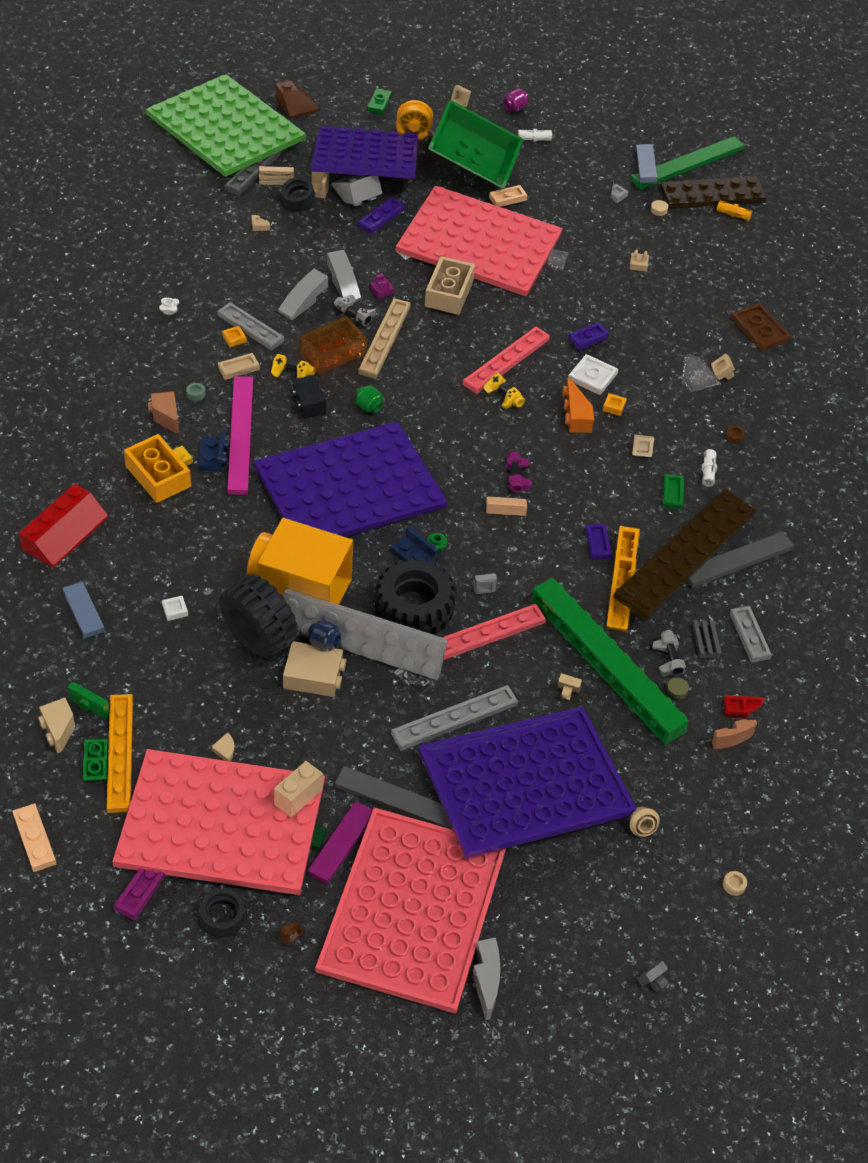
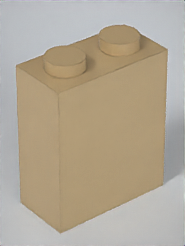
(313, 669)

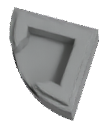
(618, 193)

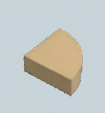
(259, 224)
(224, 747)

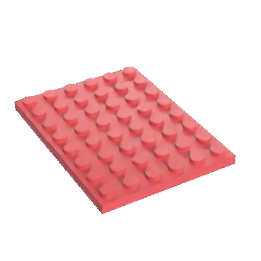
(500, 242)
(215, 824)
(410, 912)

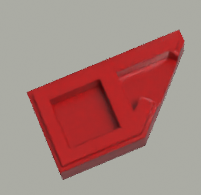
(741, 706)

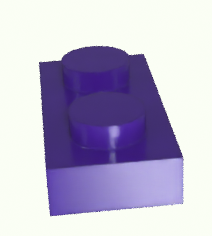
(588, 336)

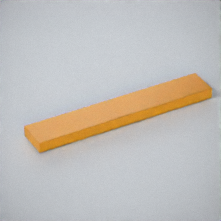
(120, 753)

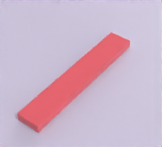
(506, 359)
(493, 630)

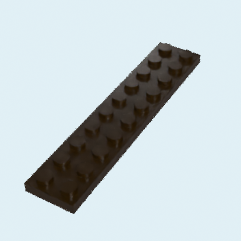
(684, 554)

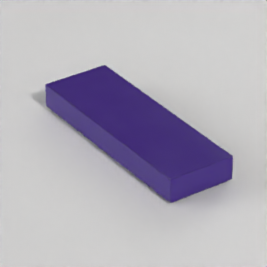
(381, 215)

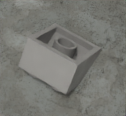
(357, 188)

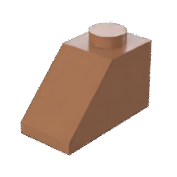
(164, 410)

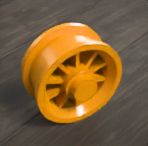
(414, 117)

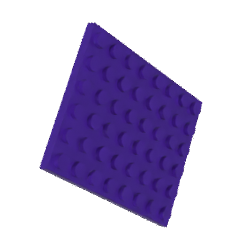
(351, 482)
(525, 781)

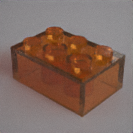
(332, 345)

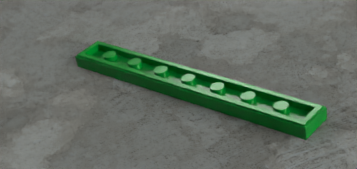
(692, 160)

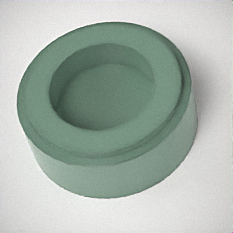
(195, 392)

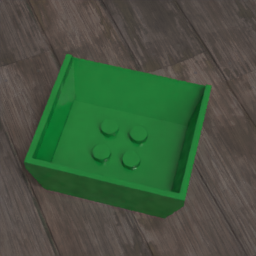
(476, 144)

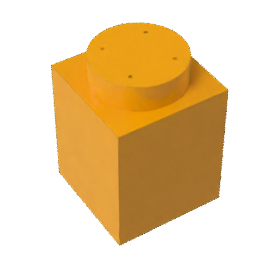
(303, 560)

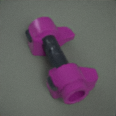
(516, 481)

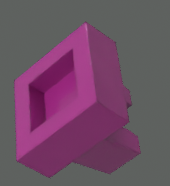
(381, 286)

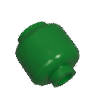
(369, 399)

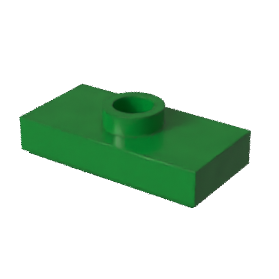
(379, 101)
(88, 700)

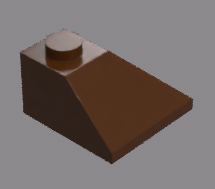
(294, 100)

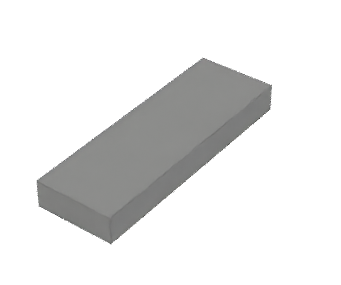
(750, 634)

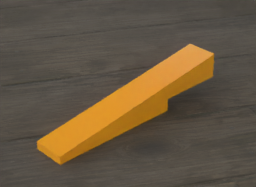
(623, 569)

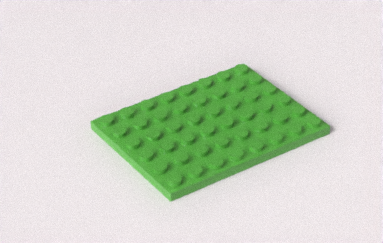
(225, 124)

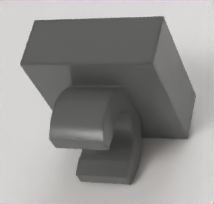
(654, 976)

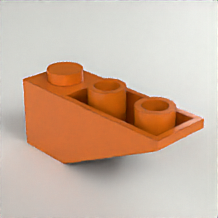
(579, 410)

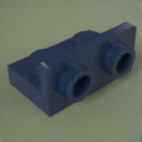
(213, 453)
(414, 547)

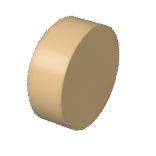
(659, 208)
(734, 883)

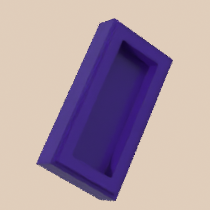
(598, 542)

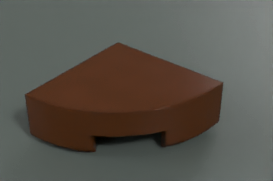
(290, 933)

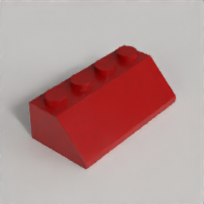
(62, 526)

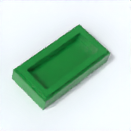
(673, 491)

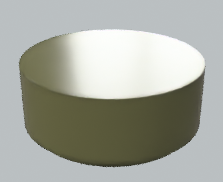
(677, 688)

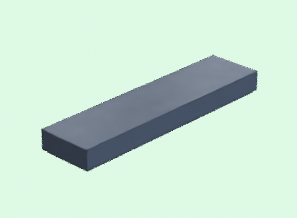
(646, 163)

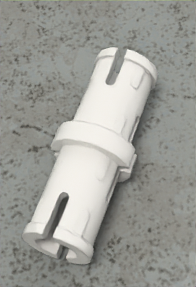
(535, 135)
(709, 468)

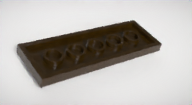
(710, 192)

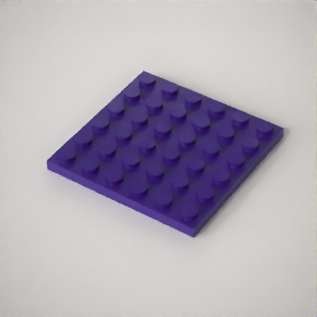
(365, 152)

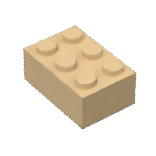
(449, 285)

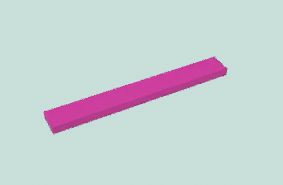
(240, 436)

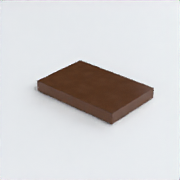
(760, 327)

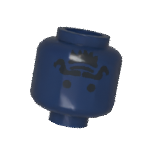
(324, 635)

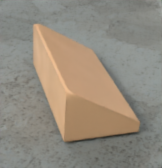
(506, 506)

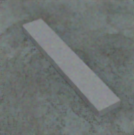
(454, 717)

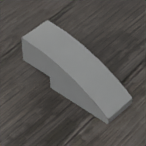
(343, 275)
(304, 294)
(487, 974)

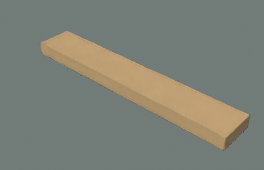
(384, 338)

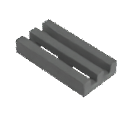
(705, 625)

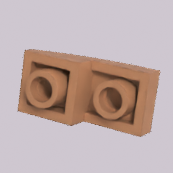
(739, 733)

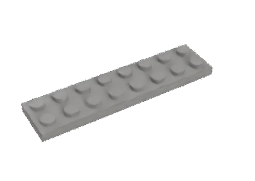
(372, 635)

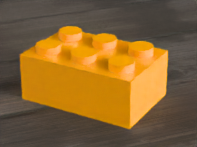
(157, 468)

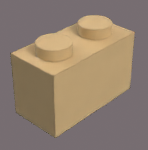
(298, 788)

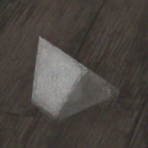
(697, 374)

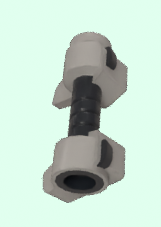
(362, 315)
(669, 644)

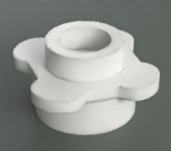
(169, 305)

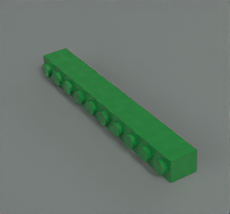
(610, 661)

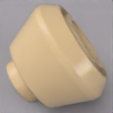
(644, 821)

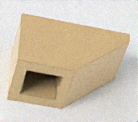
(58, 722)

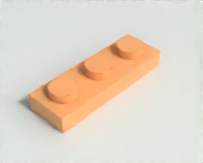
(34, 837)

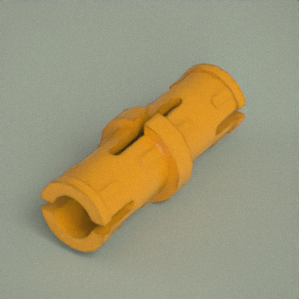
(734, 210)

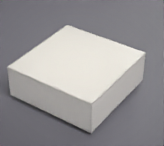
(174, 608)

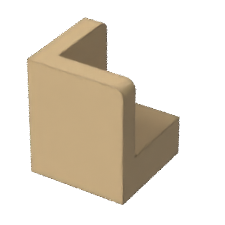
(320, 183)

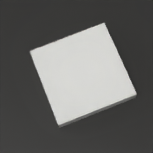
(593, 374)

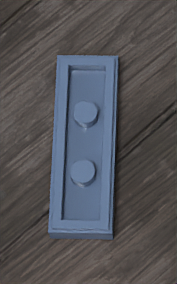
(83, 610)

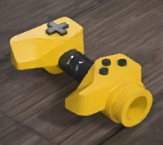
(303, 368)
(513, 396)

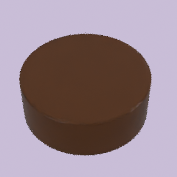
(735, 434)

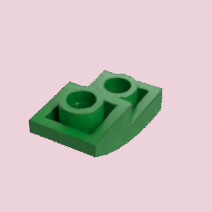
(95, 760)

